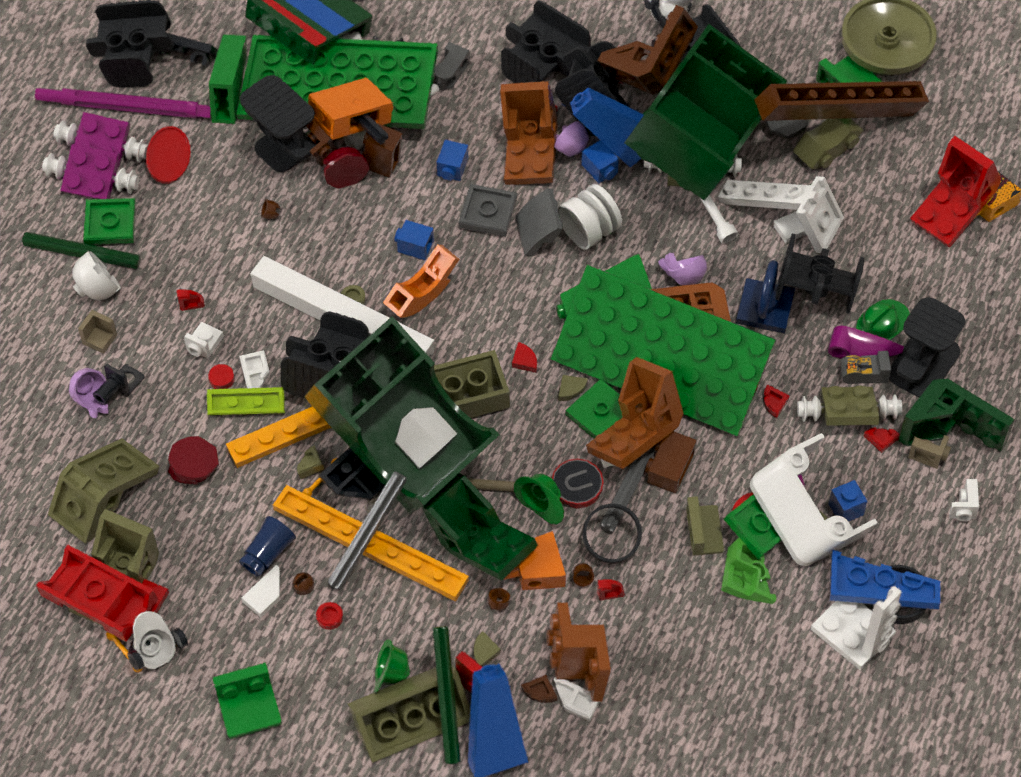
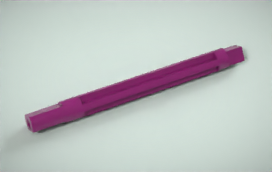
(124, 102)

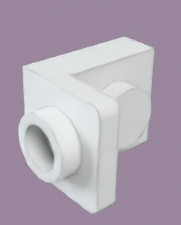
(203, 340)
(968, 502)

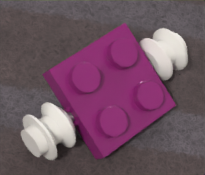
(102, 134)
(90, 173)

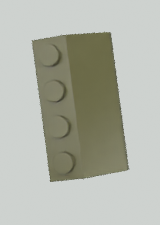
(475, 383)
(404, 714)

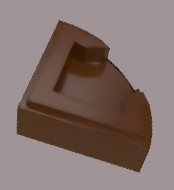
(540, 690)

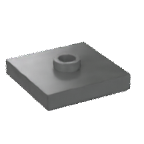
(487, 210)

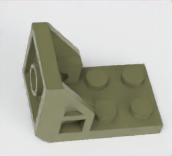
(97, 484)
(125, 547)

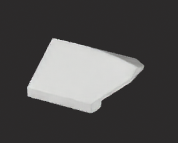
(423, 435)

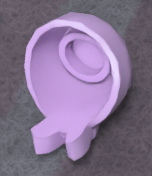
(572, 139)
(685, 271)
(83, 386)

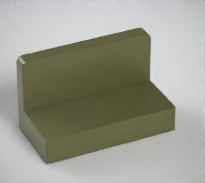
(704, 528)

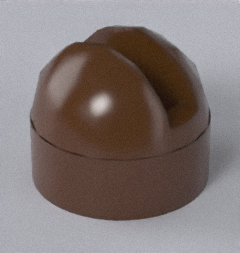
(269, 209)
(581, 577)
(305, 586)
(499, 593)

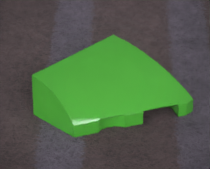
(746, 575)

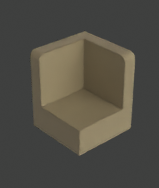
(97, 331)

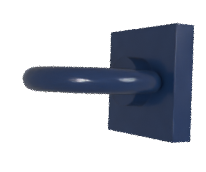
(759, 305)

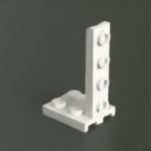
(814, 204)
(857, 630)

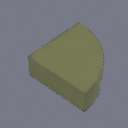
(571, 387)
(310, 463)
(485, 649)

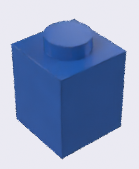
(452, 160)
(600, 162)
(414, 239)
(848, 501)

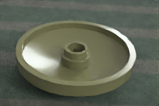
(888, 35)

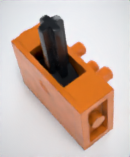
(352, 109)

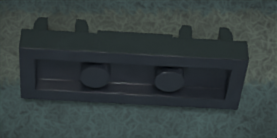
(198, 48)

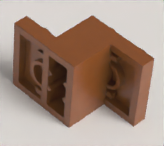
(579, 652)

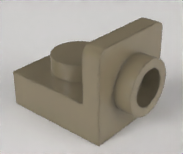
(929, 453)

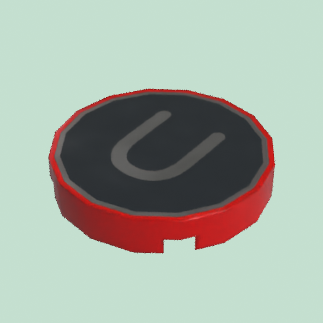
(578, 482)

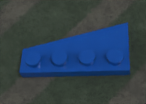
(866, 583)

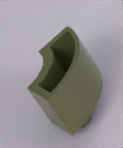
(827, 142)

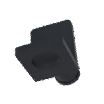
(117, 381)

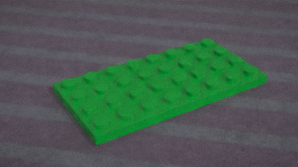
(397, 68)
(711, 358)

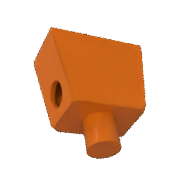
(542, 566)

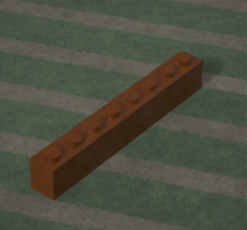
(841, 100)

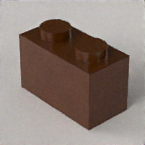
(383, 157)
(671, 461)

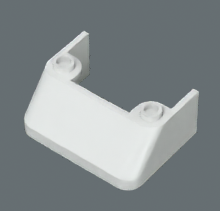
(794, 512)

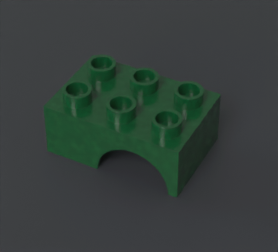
(703, 113)
(375, 391)

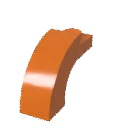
(427, 284)

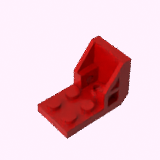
(964, 189)

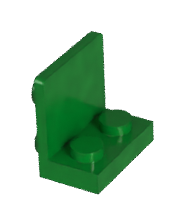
(843, 72)
(247, 700)

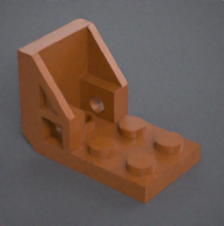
(530, 132)
(703, 296)
(641, 427)

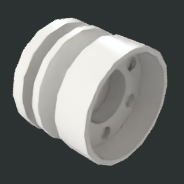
(590, 216)

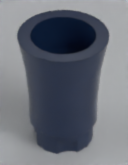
(266, 546)

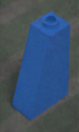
(608, 121)
(494, 725)

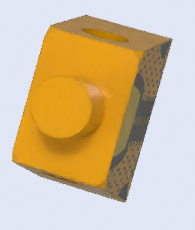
(1004, 199)

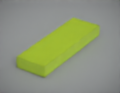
(245, 401)

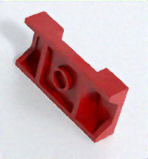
(98, 592)

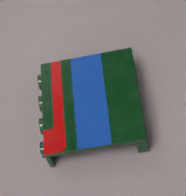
(308, 23)

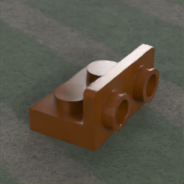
(323, 142)

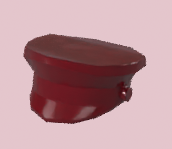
(345, 167)
(192, 460)

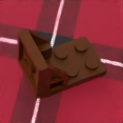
(662, 60)

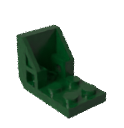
(961, 408)
(472, 530)

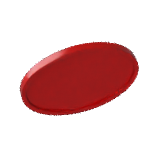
(168, 154)

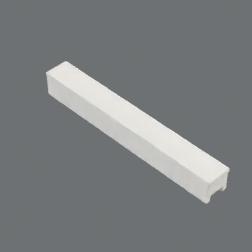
(317, 299)

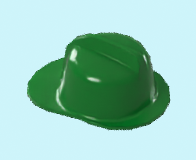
(884, 319)
(540, 495)
(391, 665)

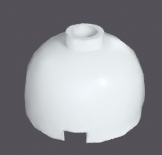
(93, 278)

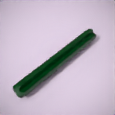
(79, 249)
(446, 695)

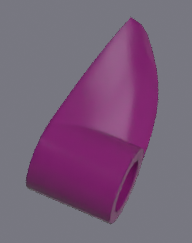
(851, 341)

